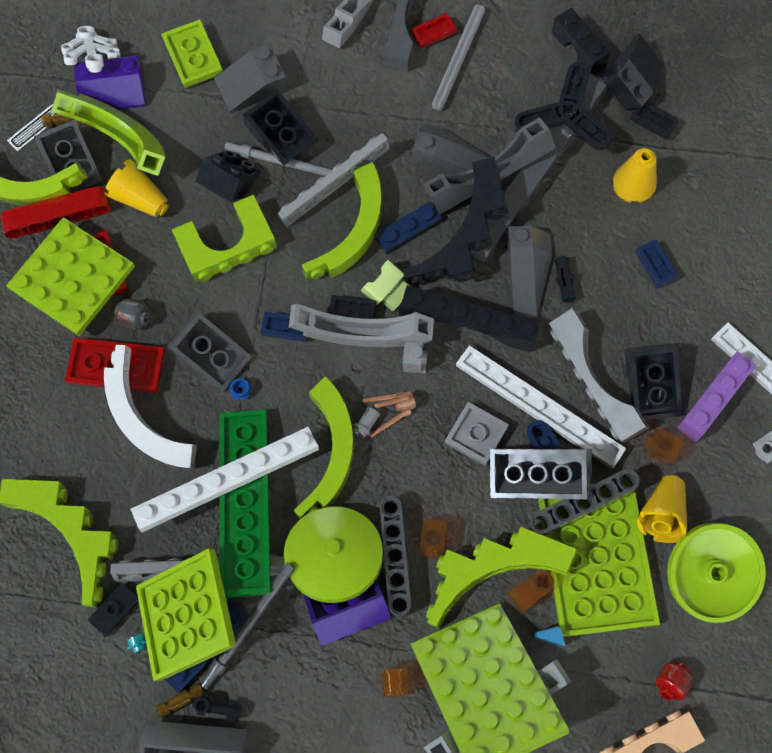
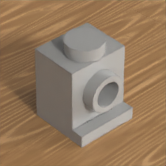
(414, 357)

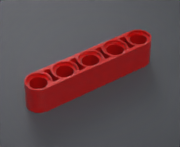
(48, 213)

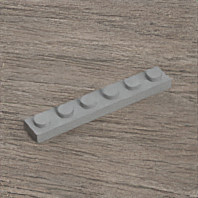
(328, 184)

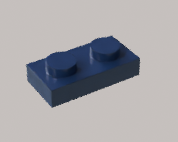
(656, 263)
(277, 326)

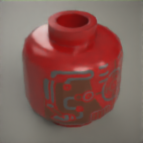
(674, 681)

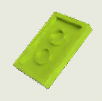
(192, 53)

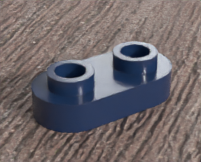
(546, 441)

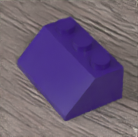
(117, 84)
(345, 618)

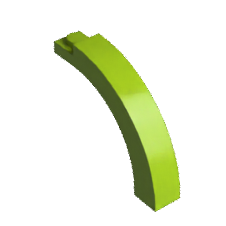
(128, 132)
(31, 192)
(362, 234)
(337, 415)

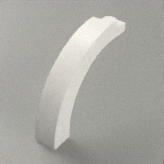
(132, 424)

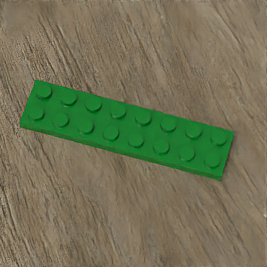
(245, 510)

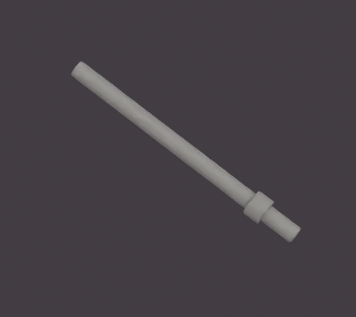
(247, 151)

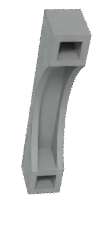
(573, 335)

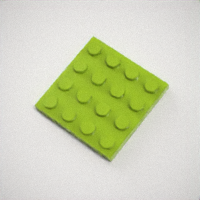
(70, 276)
(185, 615)

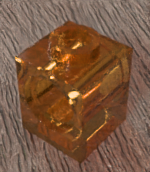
(672, 442)
(433, 527)
(394, 682)

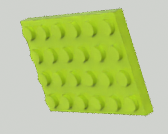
(610, 574)
(488, 686)

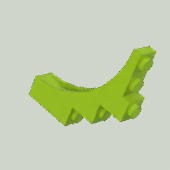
(89, 547)
(527, 552)

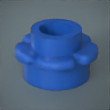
(240, 383)

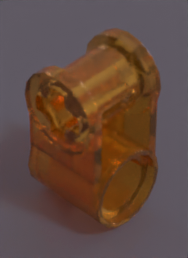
(528, 593)

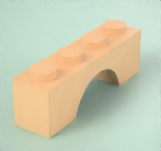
(678, 733)

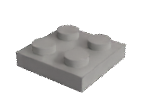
(476, 433)

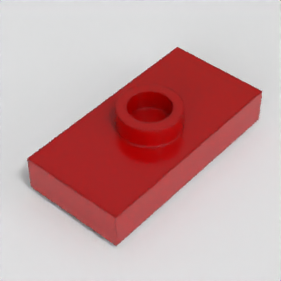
(433, 30)

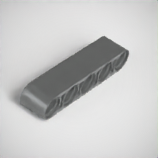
(595, 501)
(395, 544)

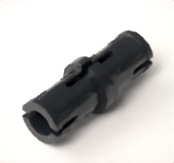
(565, 279)

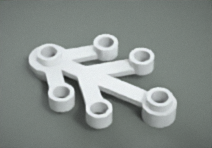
(88, 36)

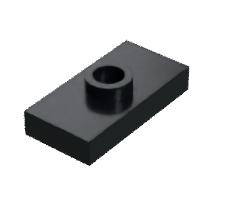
(654, 120)
(352, 307)
(113, 610)

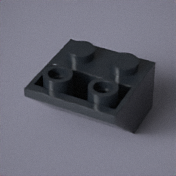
(227, 175)

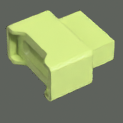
(388, 287)

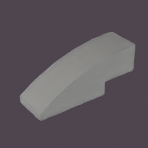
(345, 21)

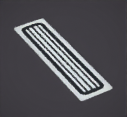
(28, 132)

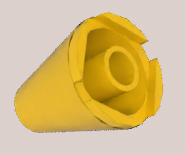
(637, 177)
(136, 190)
(665, 511)

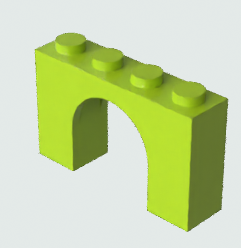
(205, 262)

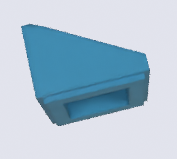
(551, 635)

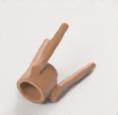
(402, 402)

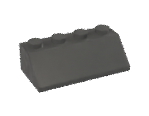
(540, 473)
(188, 738)

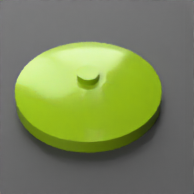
(334, 554)
(716, 572)

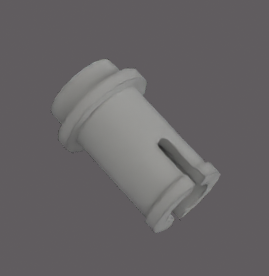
(363, 427)

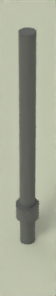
(220, 664)

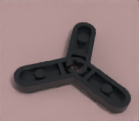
(571, 97)

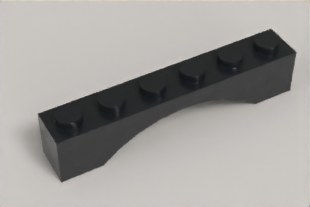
(504, 327)

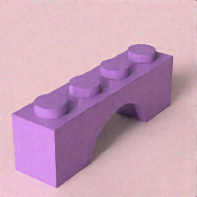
(716, 397)

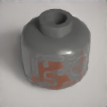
(132, 314)

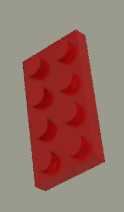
(91, 357)

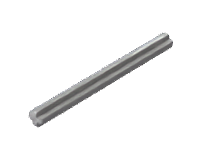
(458, 57)

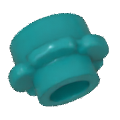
(137, 643)

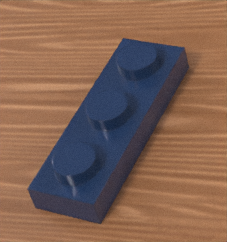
(408, 227)

